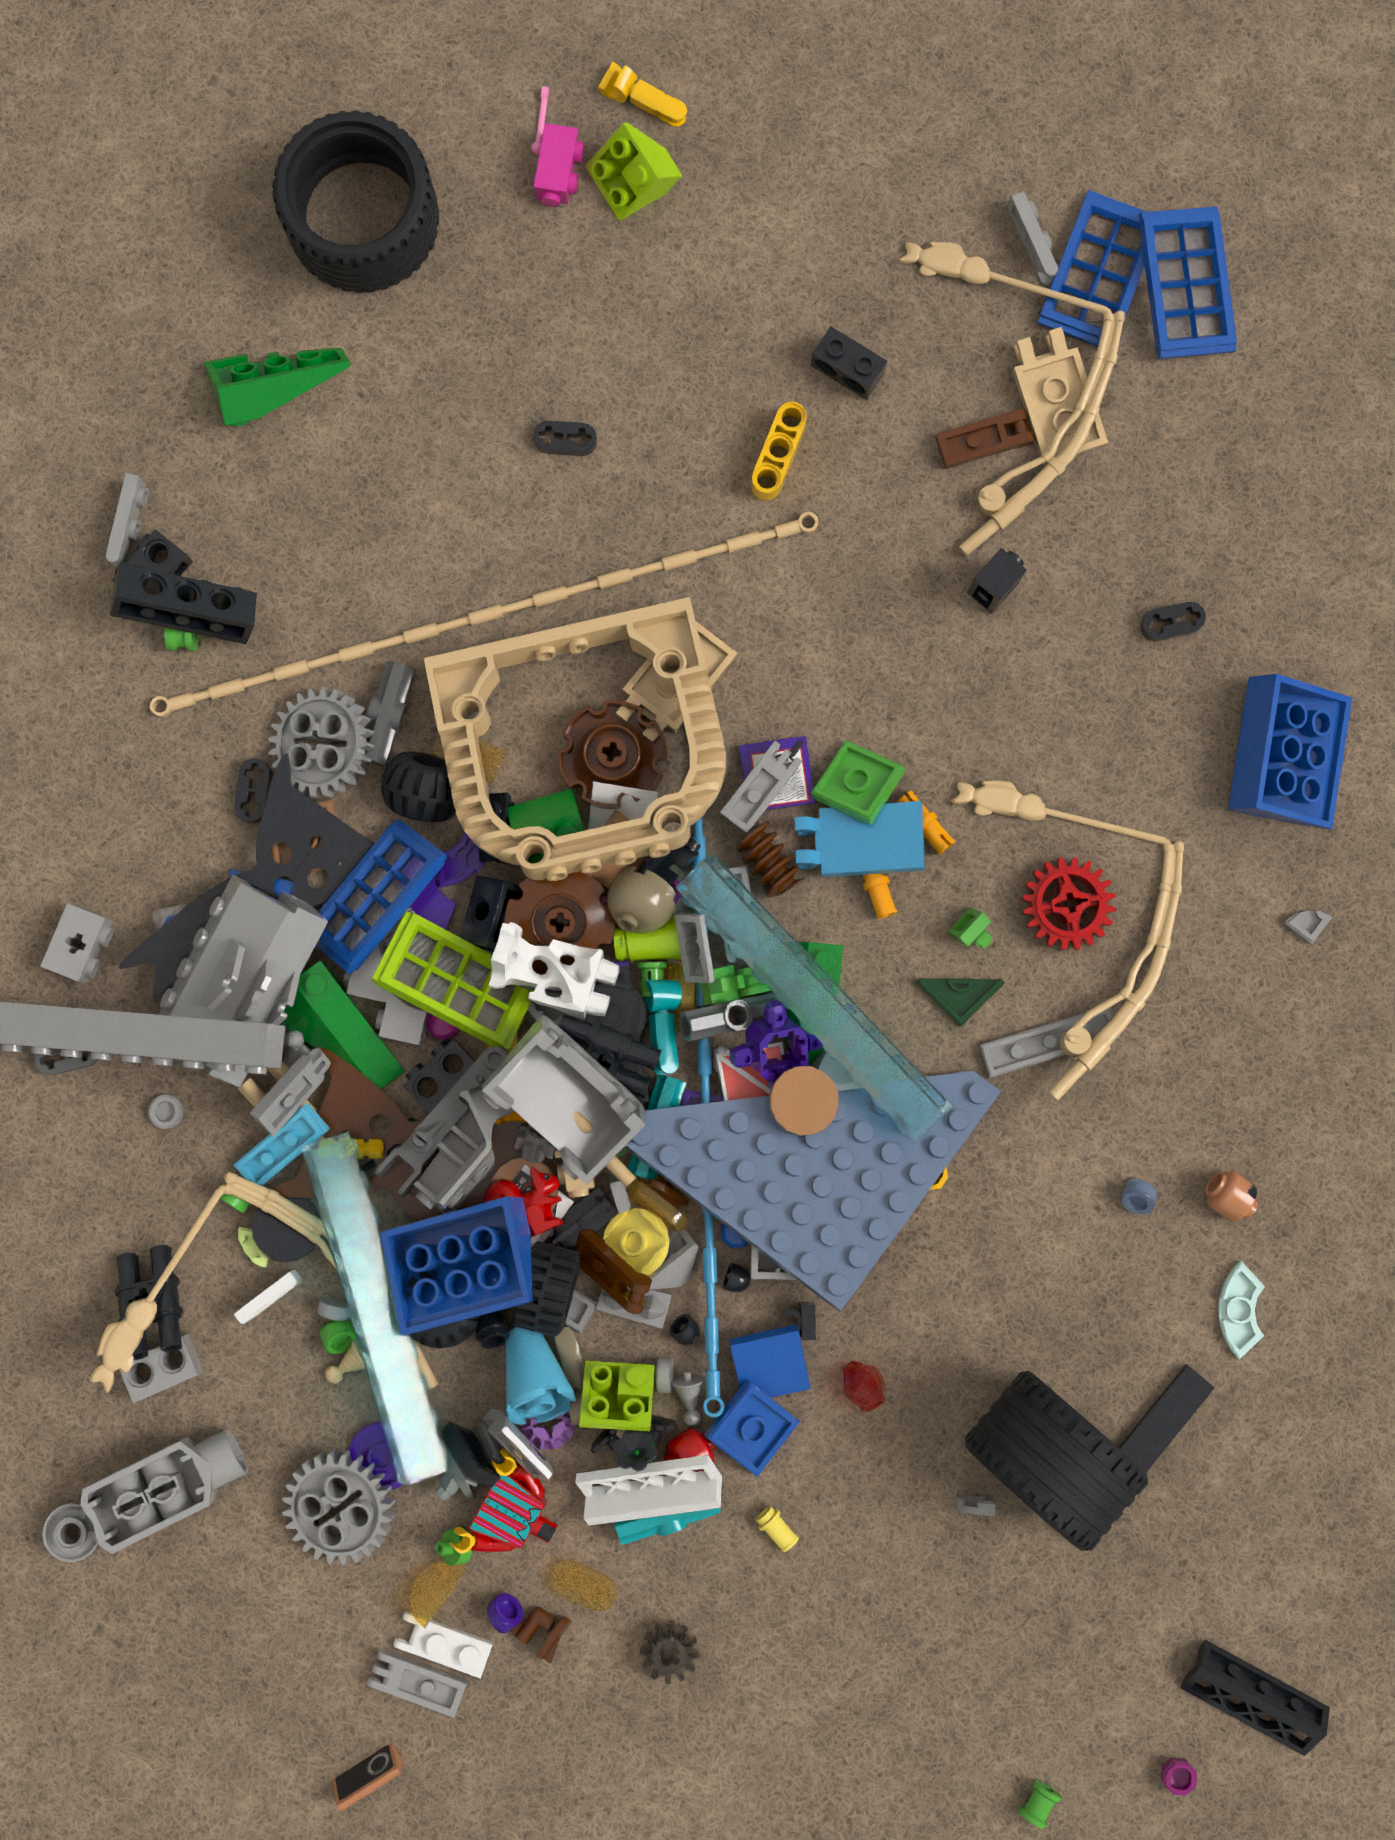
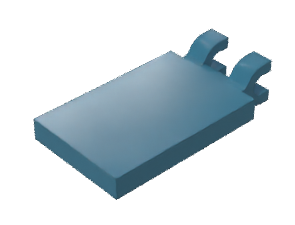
(855, 848)

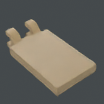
(1050, 390)
(662, 704)

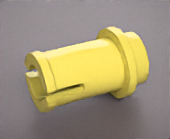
(776, 1528)

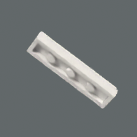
(650, 1493)

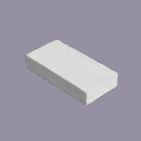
(268, 1297)

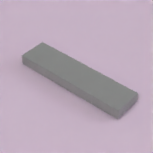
(1035, 1044)

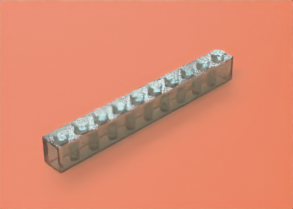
(813, 997)
(366, 1286)

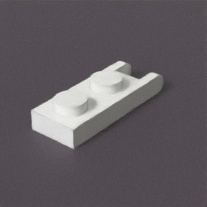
(446, 1646)

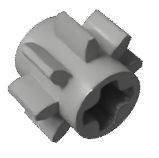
(533, 1145)

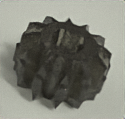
(672, 1665)

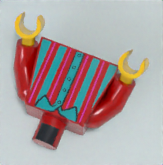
(508, 1512)

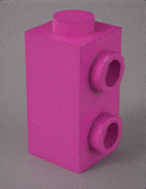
(556, 165)

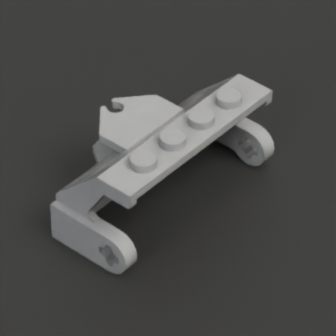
(245, 961)

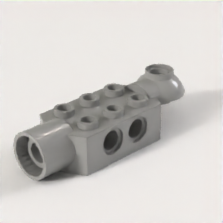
(145, 1496)

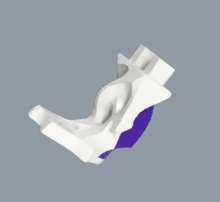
(513, 965)

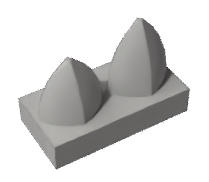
(653, 1311)

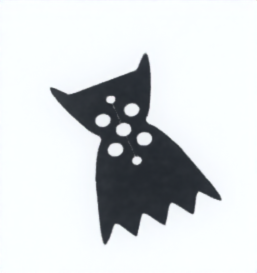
(286, 818)

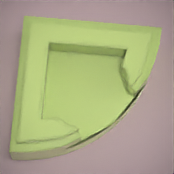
(250, 1248)

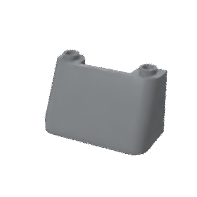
(549, 1080)

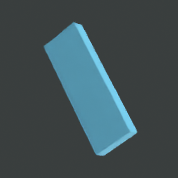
(276, 1152)

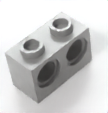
(163, 1372)

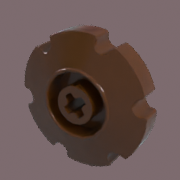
(599, 732)
(576, 898)

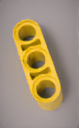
(778, 436)

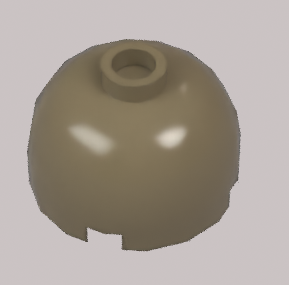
(640, 901)

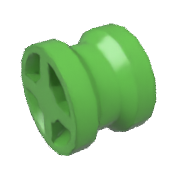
(179, 639)
(752, 985)

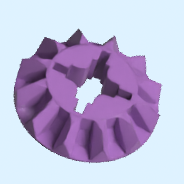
(541, 1438)

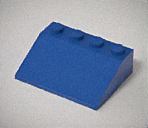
(1290, 751)
(478, 1258)

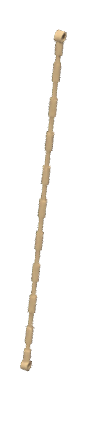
(483, 615)

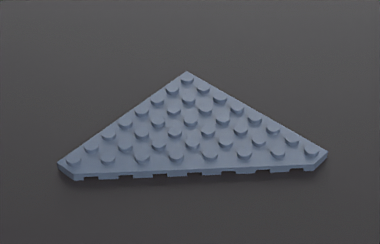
(817, 1200)

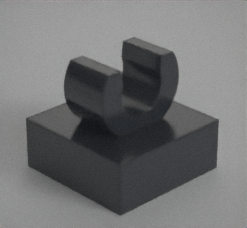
(805, 1319)

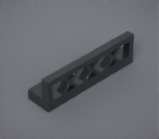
(1262, 1696)

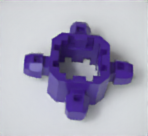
(761, 1032)

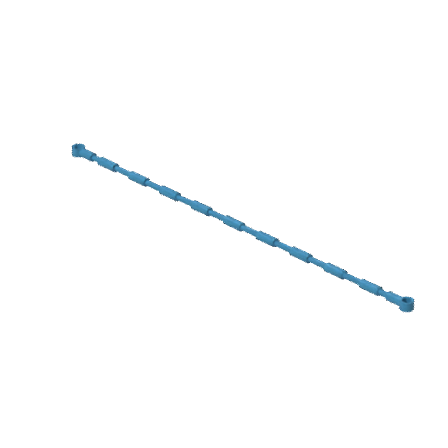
(709, 1251)

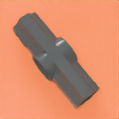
(387, 710)
(714, 1019)

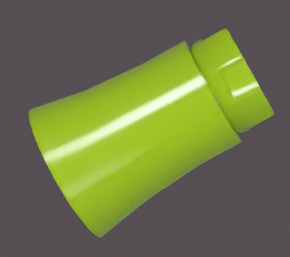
(650, 946)

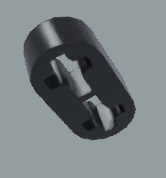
(565, 430)
(1172, 613)
(244, 789)

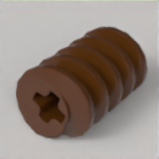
(768, 861)

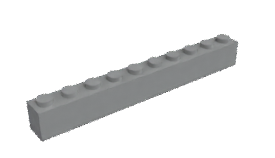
(141, 1035)

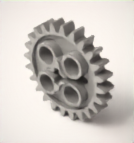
(324, 711)
(357, 1532)

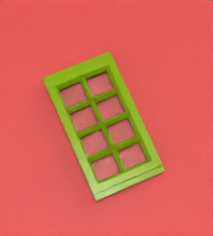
(450, 981)

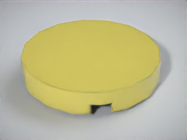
(639, 1239)

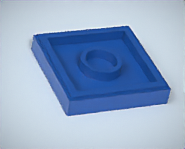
(771, 1361)
(751, 1428)

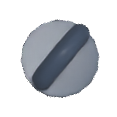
(1138, 1196)

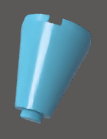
(534, 1379)

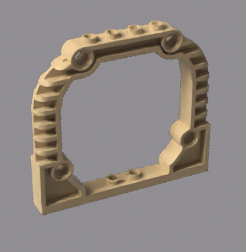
(464, 681)

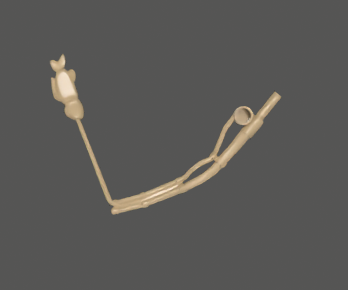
(950, 261)
(1004, 799)
(123, 1337)

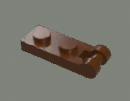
(983, 439)
(612, 1272)

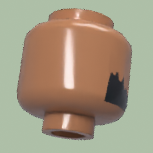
(1231, 1196)

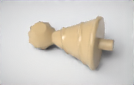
(351, 1362)

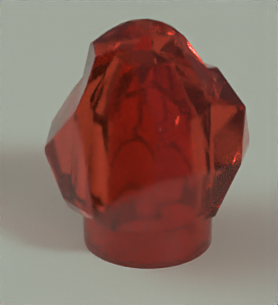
(863, 1385)

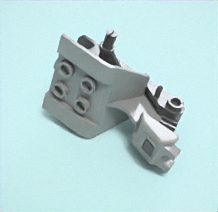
(453, 1141)

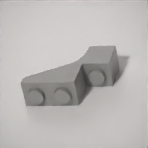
(398, 1019)

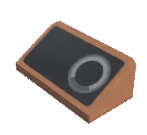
(367, 1776)

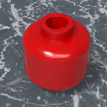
(689, 1444)

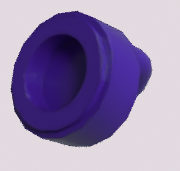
(504, 1612)

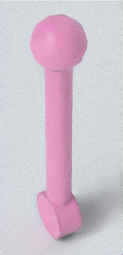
(541, 120)

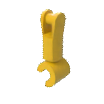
(621, 83)

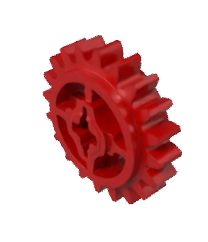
(1097, 898)

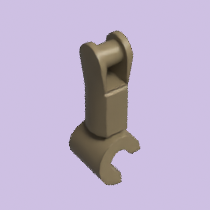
(573, 1367)

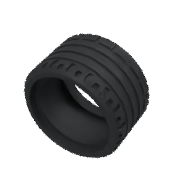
(348, 140)
(1056, 1461)

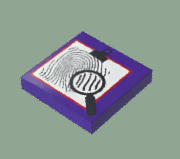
(800, 785)

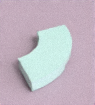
(1237, 1309)

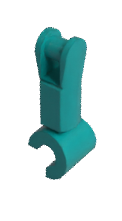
(664, 998)

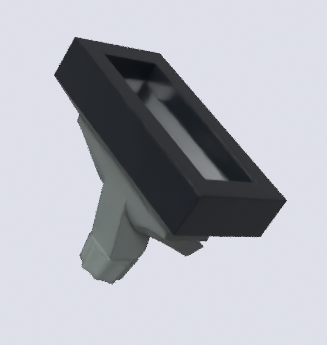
(466, 1463)

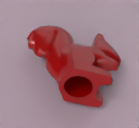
(536, 1202)

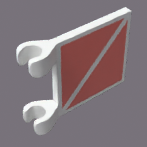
(744, 1081)

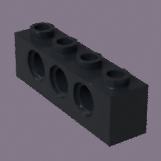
(183, 603)

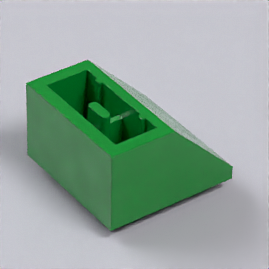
(553, 812)

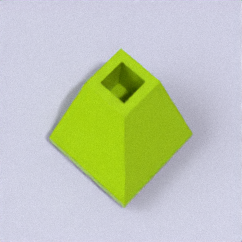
(632, 171)
(617, 1396)

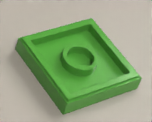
(858, 782)

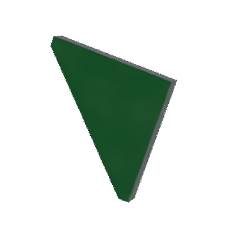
(960, 996)

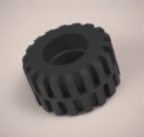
(553, 1287)

